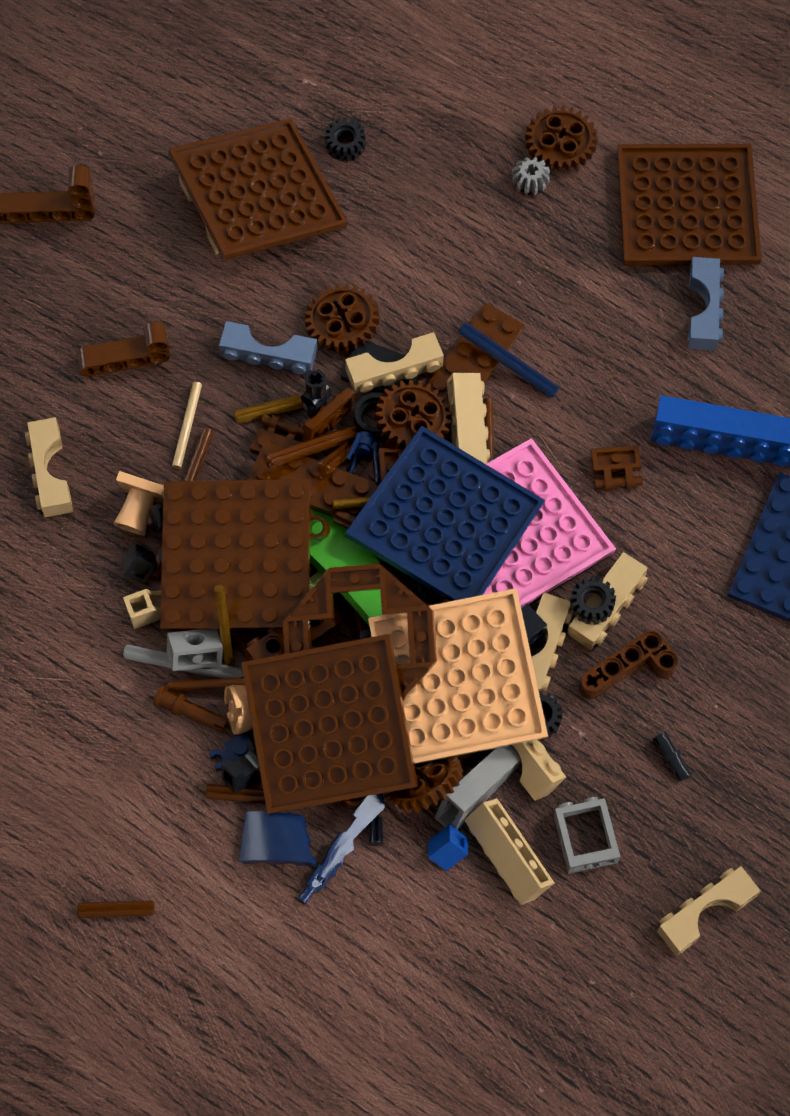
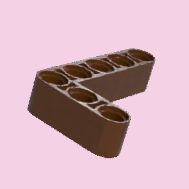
(52, 206)

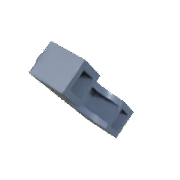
(705, 279)
(294, 355)

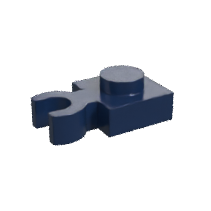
(235, 749)

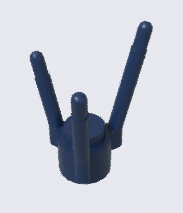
(362, 446)

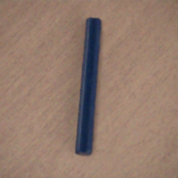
(508, 359)

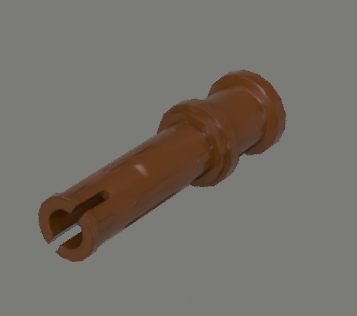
(180, 705)

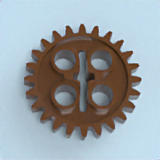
(561, 138)
(322, 325)
(422, 400)
(437, 774)

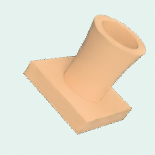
(140, 499)

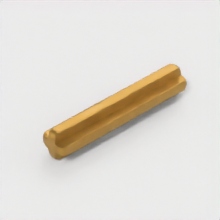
(268, 408)

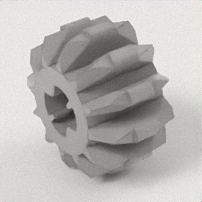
(530, 175)

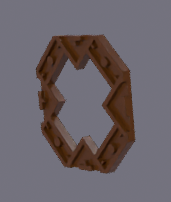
(394, 600)

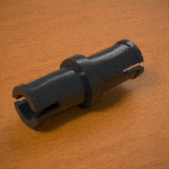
(672, 756)

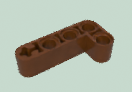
(125, 353)
(625, 668)

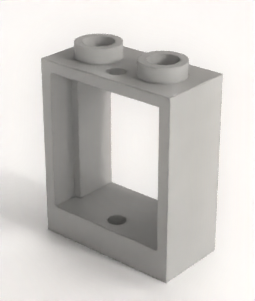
(589, 860)

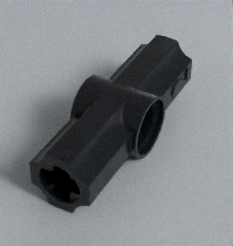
(316, 392)

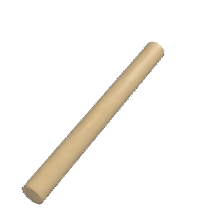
(186, 426)

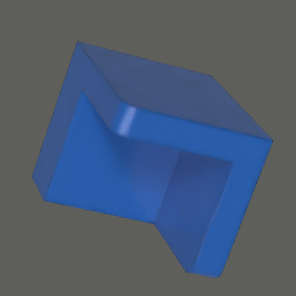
(448, 847)

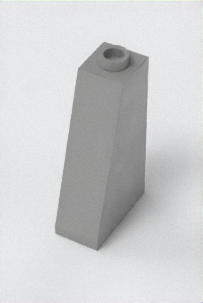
(478, 786)

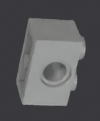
(194, 649)

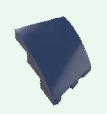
(275, 839)

